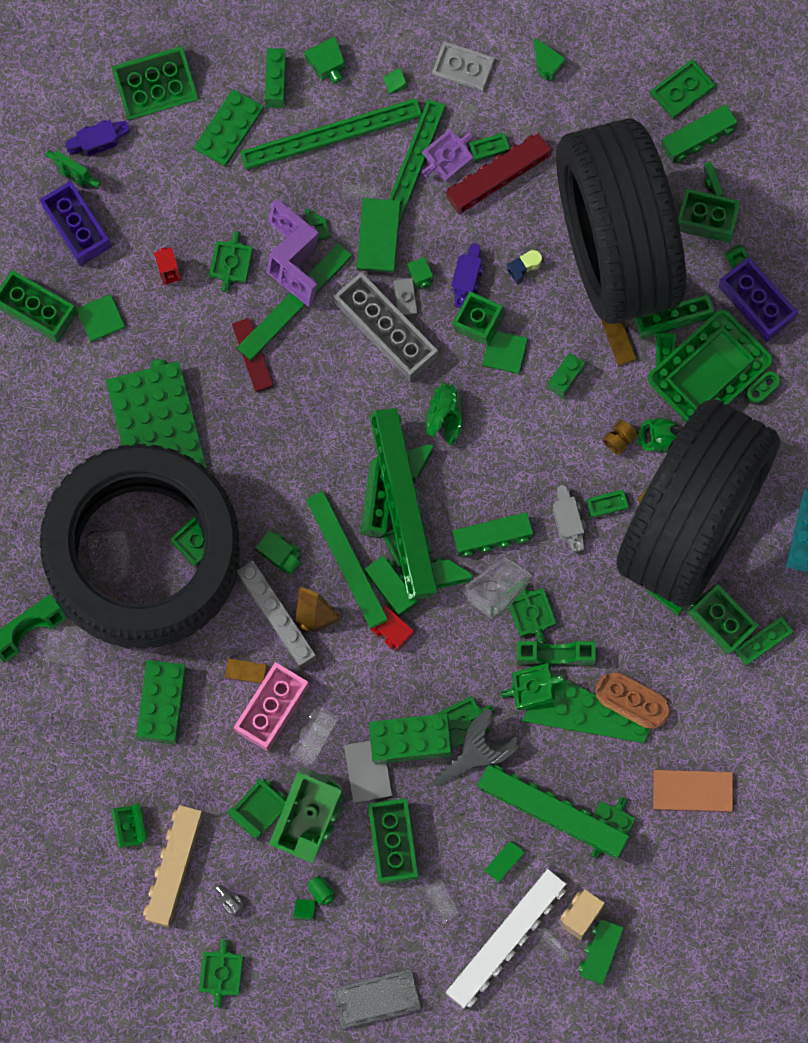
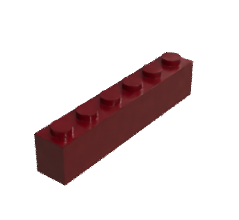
(498, 173)

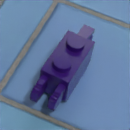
(97, 138)
(466, 274)

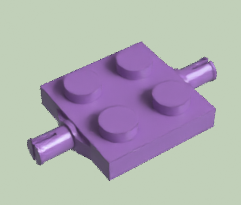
(447, 154)

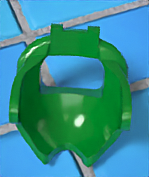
(660, 435)

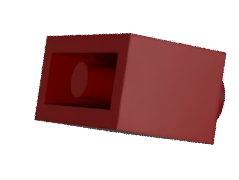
(167, 265)
(393, 631)

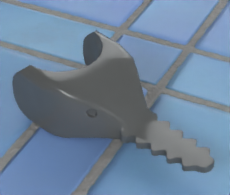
(478, 749)

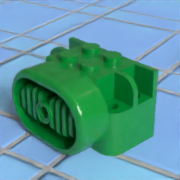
(308, 814)

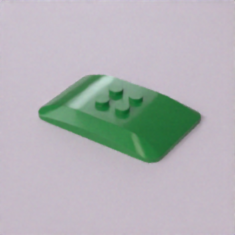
(710, 365)

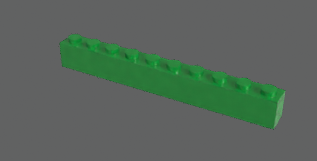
(403, 504)

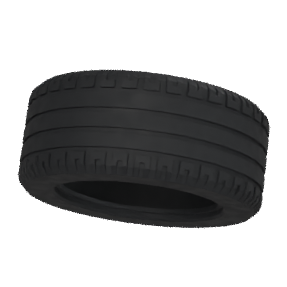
(621, 220)
(128, 471)
(697, 502)

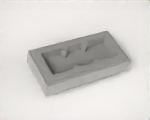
(405, 297)

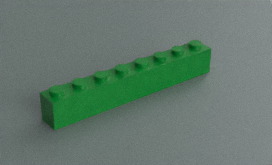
(554, 812)

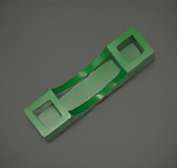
(42, 614)
(563, 654)

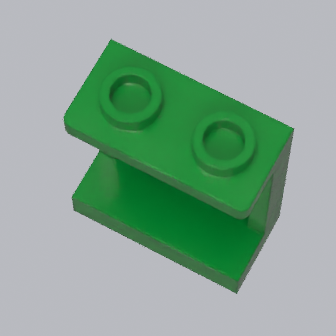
(258, 808)

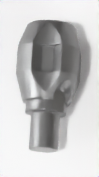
(230, 901)

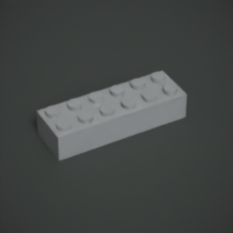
(385, 326)

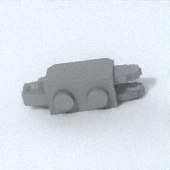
(567, 519)

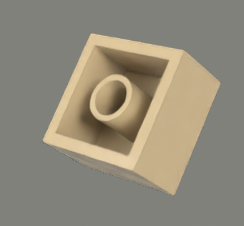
(582, 914)

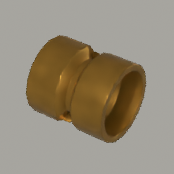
(621, 435)

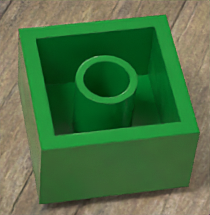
(479, 318)

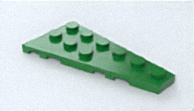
(582, 712)

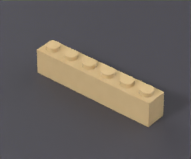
(173, 866)

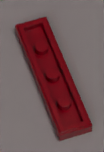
(257, 367)

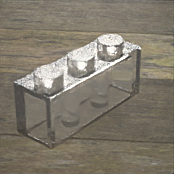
(314, 737)

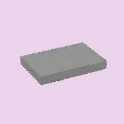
(463, 66)
(367, 779)

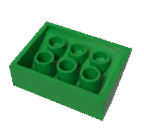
(154, 82)

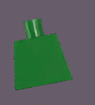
(326, 60)

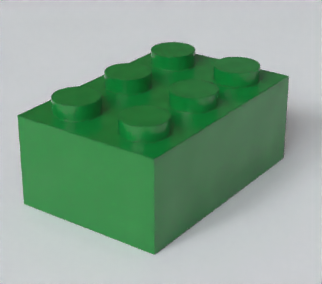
(708, 215)
(722, 619)

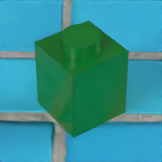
(420, 273)

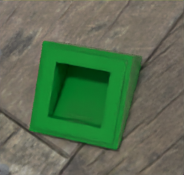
(395, 81)
(736, 255)
(304, 909)

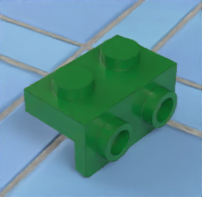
(129, 826)

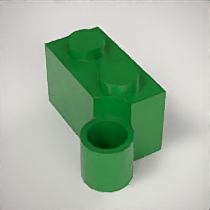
(279, 552)

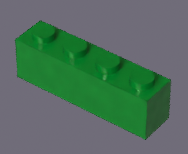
(699, 133)
(686, 314)
(376, 504)
(492, 534)

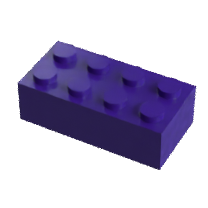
(75, 223)
(757, 299)

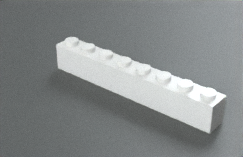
(505, 939)

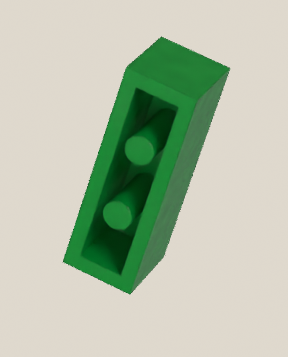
(275, 78)
(390, 585)
(600, 952)

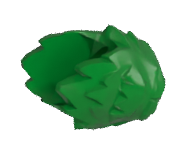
(445, 407)

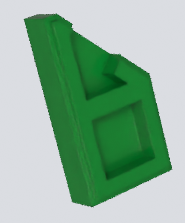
(319, 223)

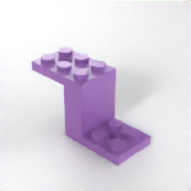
(292, 252)

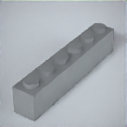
(276, 615)

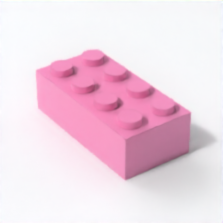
(271, 706)

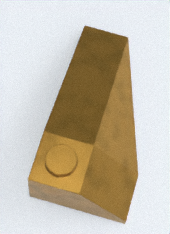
(314, 612)

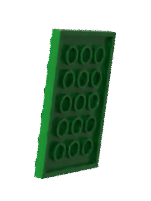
(155, 410)

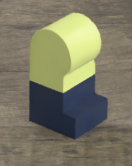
(523, 264)

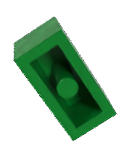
(566, 375)

